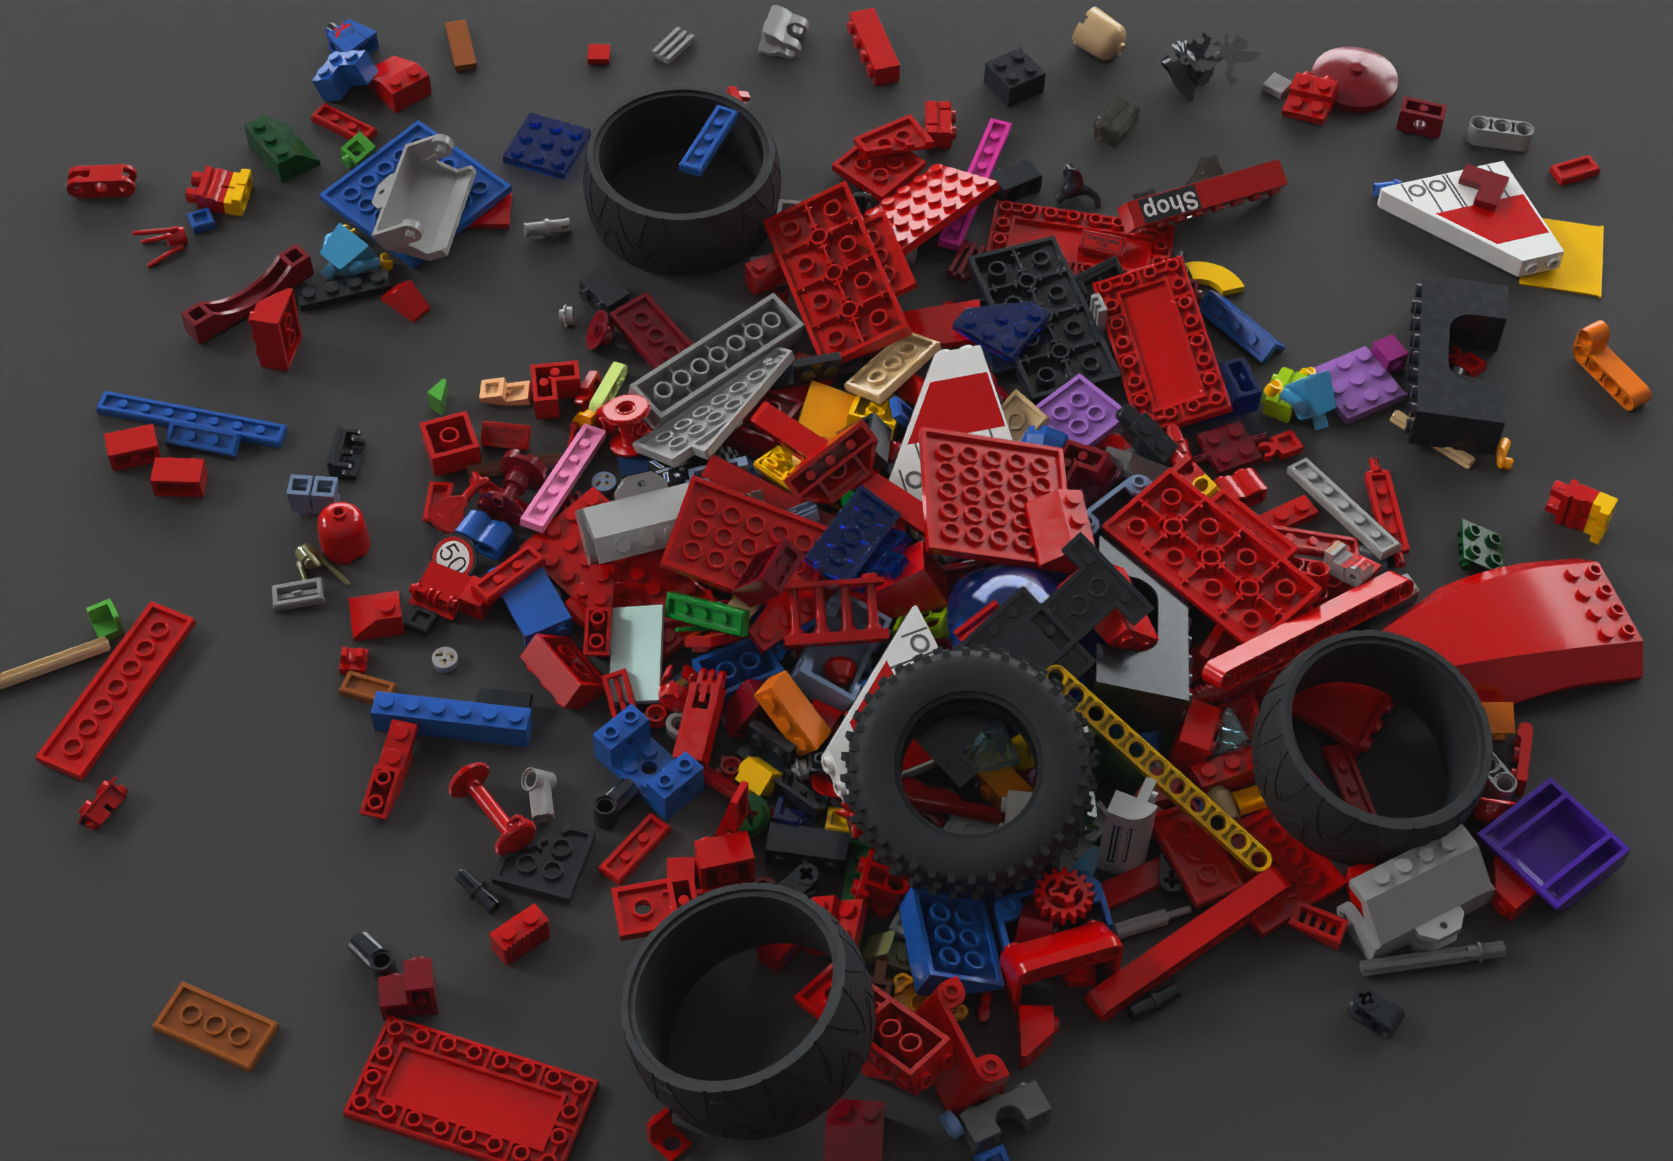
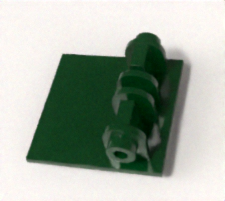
(1479, 547)

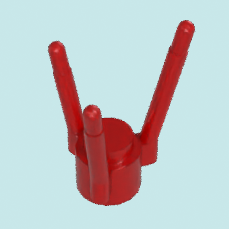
(174, 236)

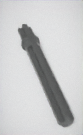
(1433, 958)

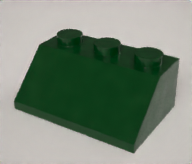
(279, 147)

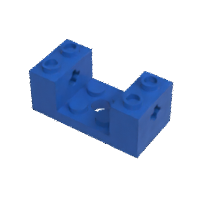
(628, 748)

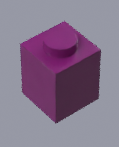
(1390, 354)

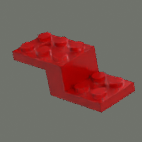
(660, 895)

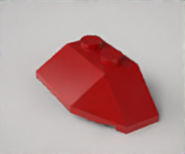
(835, 466)

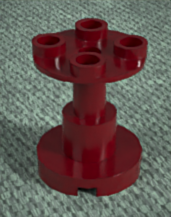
(520, 474)

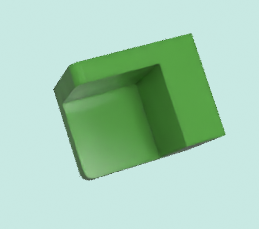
(105, 620)

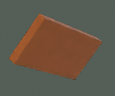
(216, 1027)

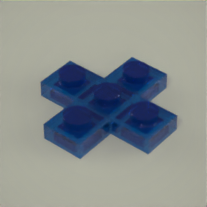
(887, 557)

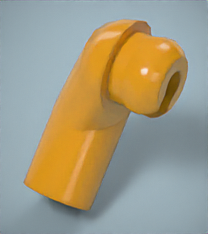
(1501, 453)

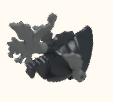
(1195, 70)

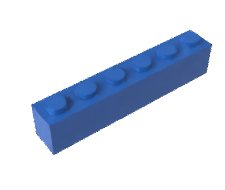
(454, 718)

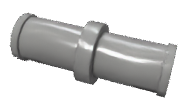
(547, 227)

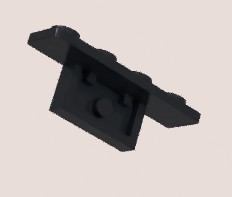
(817, 369)

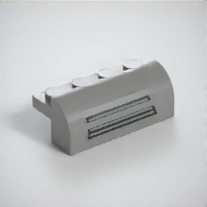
(1128, 829)

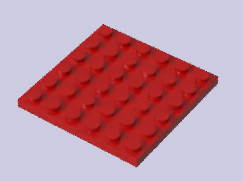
(979, 494)

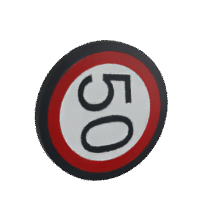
(455, 553)

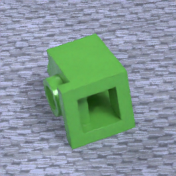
(357, 145)

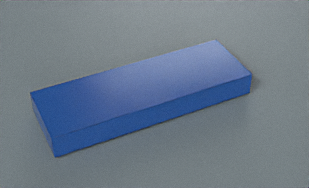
(203, 438)

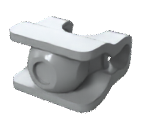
(779, 33)

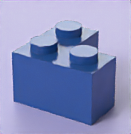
(342, 72)

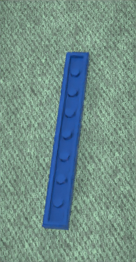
(161, 414)

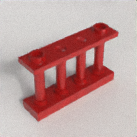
(848, 634)

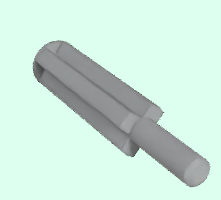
(1148, 921)

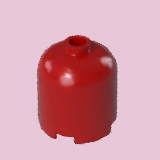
(343, 533)

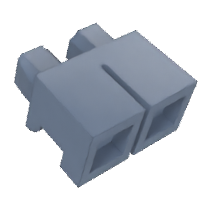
(311, 495)

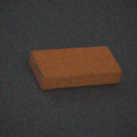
(364, 687)

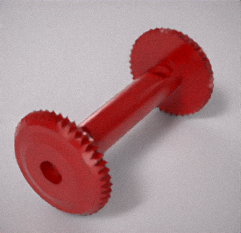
(470, 781)

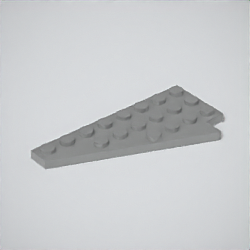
(712, 418)

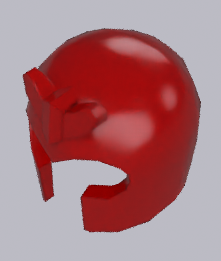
(673, 695)

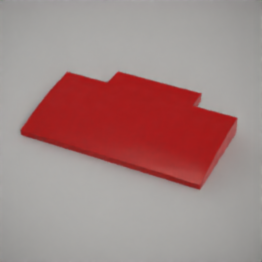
(843, 272)
(1215, 555)

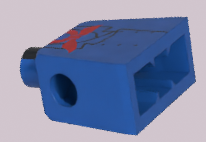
(350, 37)

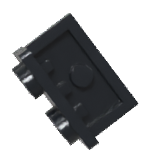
(769, 745)

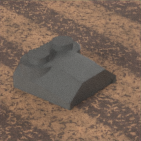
(1132, 464)

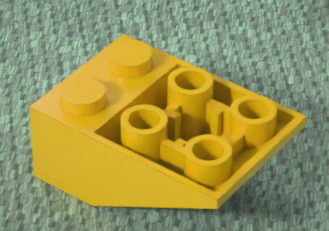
(776, 466)

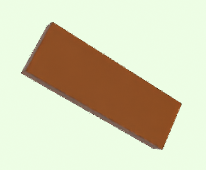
(460, 45)

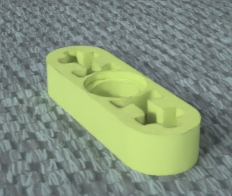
(609, 386)

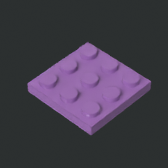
(1361, 385)
(1081, 411)

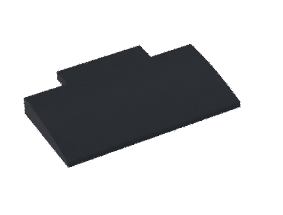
(1067, 341)

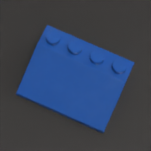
(948, 941)

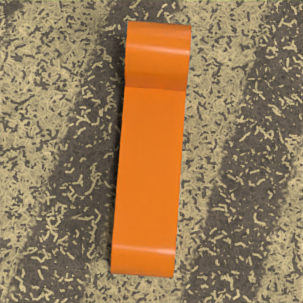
(1607, 368)

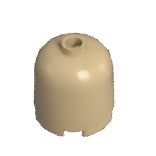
(1100, 35)

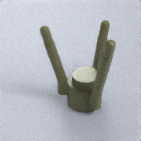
(310, 558)

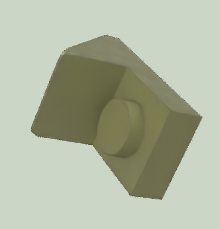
(885, 948)

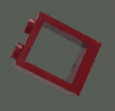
(768, 572)

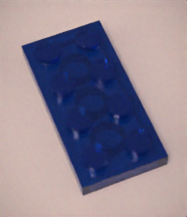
(852, 536)

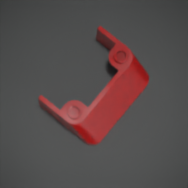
(1058, 955)

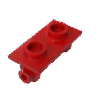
(94, 811)

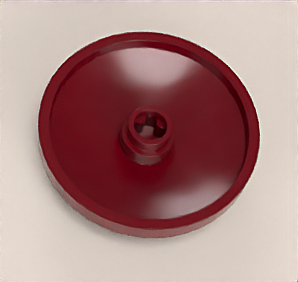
(1363, 78)

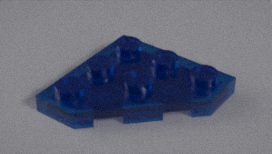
(1002, 327)

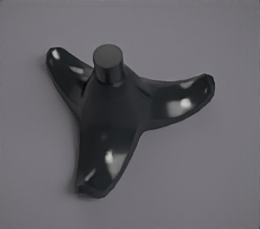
(1074, 186)

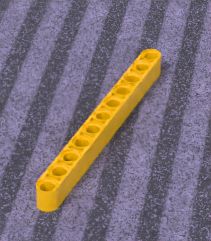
(1168, 774)

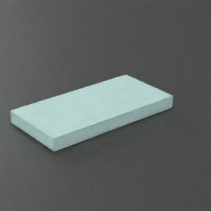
(639, 649)

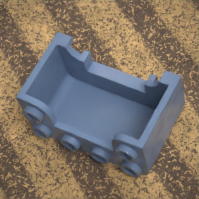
(808, 667)

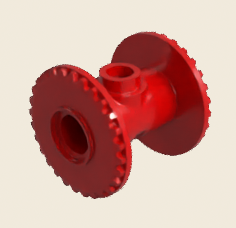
(627, 414)

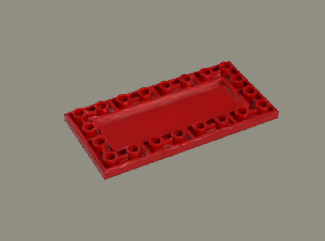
(1022, 223)
(1163, 345)
(469, 1096)

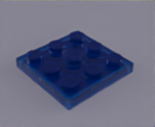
(546, 146)

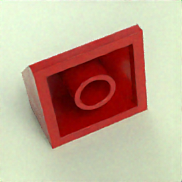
(376, 616)

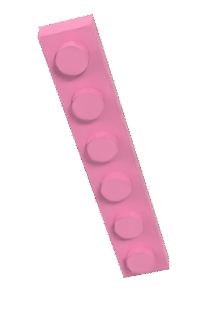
(563, 478)

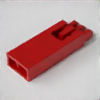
(700, 725)

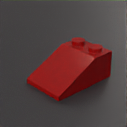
(400, 83)

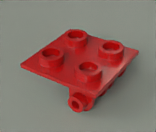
(439, 590)

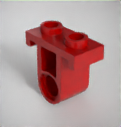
(876, 882)

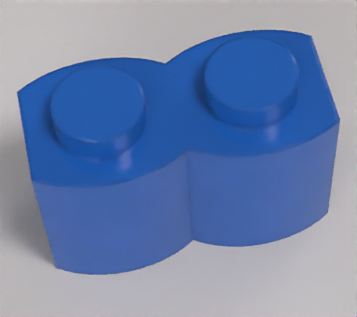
(488, 535)

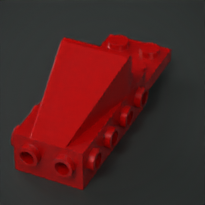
(903, 1043)

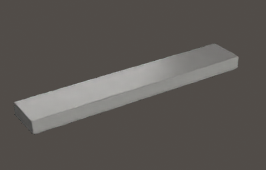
(1343, 509)

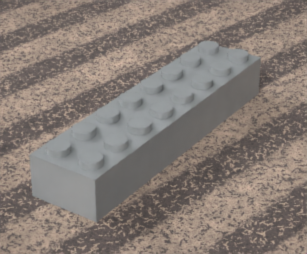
(717, 358)

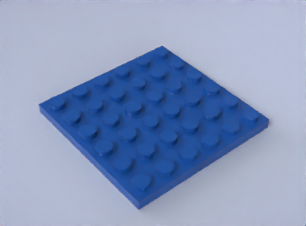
(355, 191)

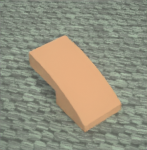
(500, 392)

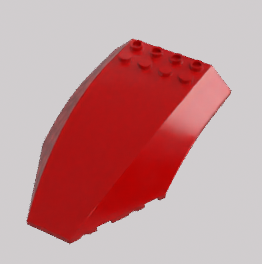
(1529, 629)

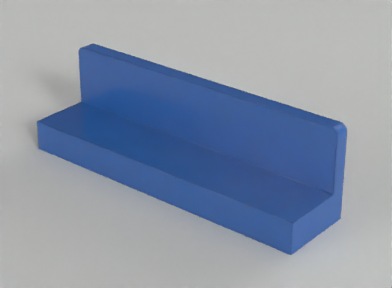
(1239, 326)

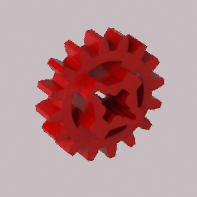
(1063, 895)

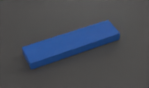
(708, 141)

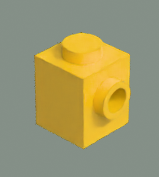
(758, 775)

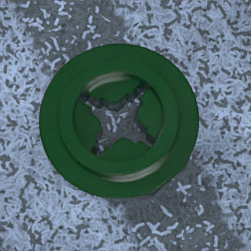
(761, 820)

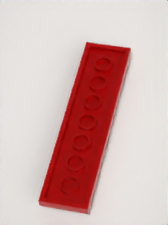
(115, 691)

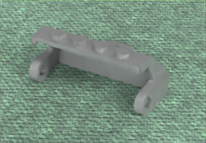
(422, 200)
(634, 522)
(1418, 897)

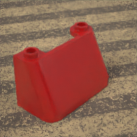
(969, 1078)

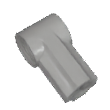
(540, 787)

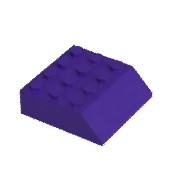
(1555, 845)

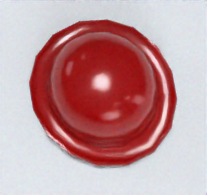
(1490, 809)

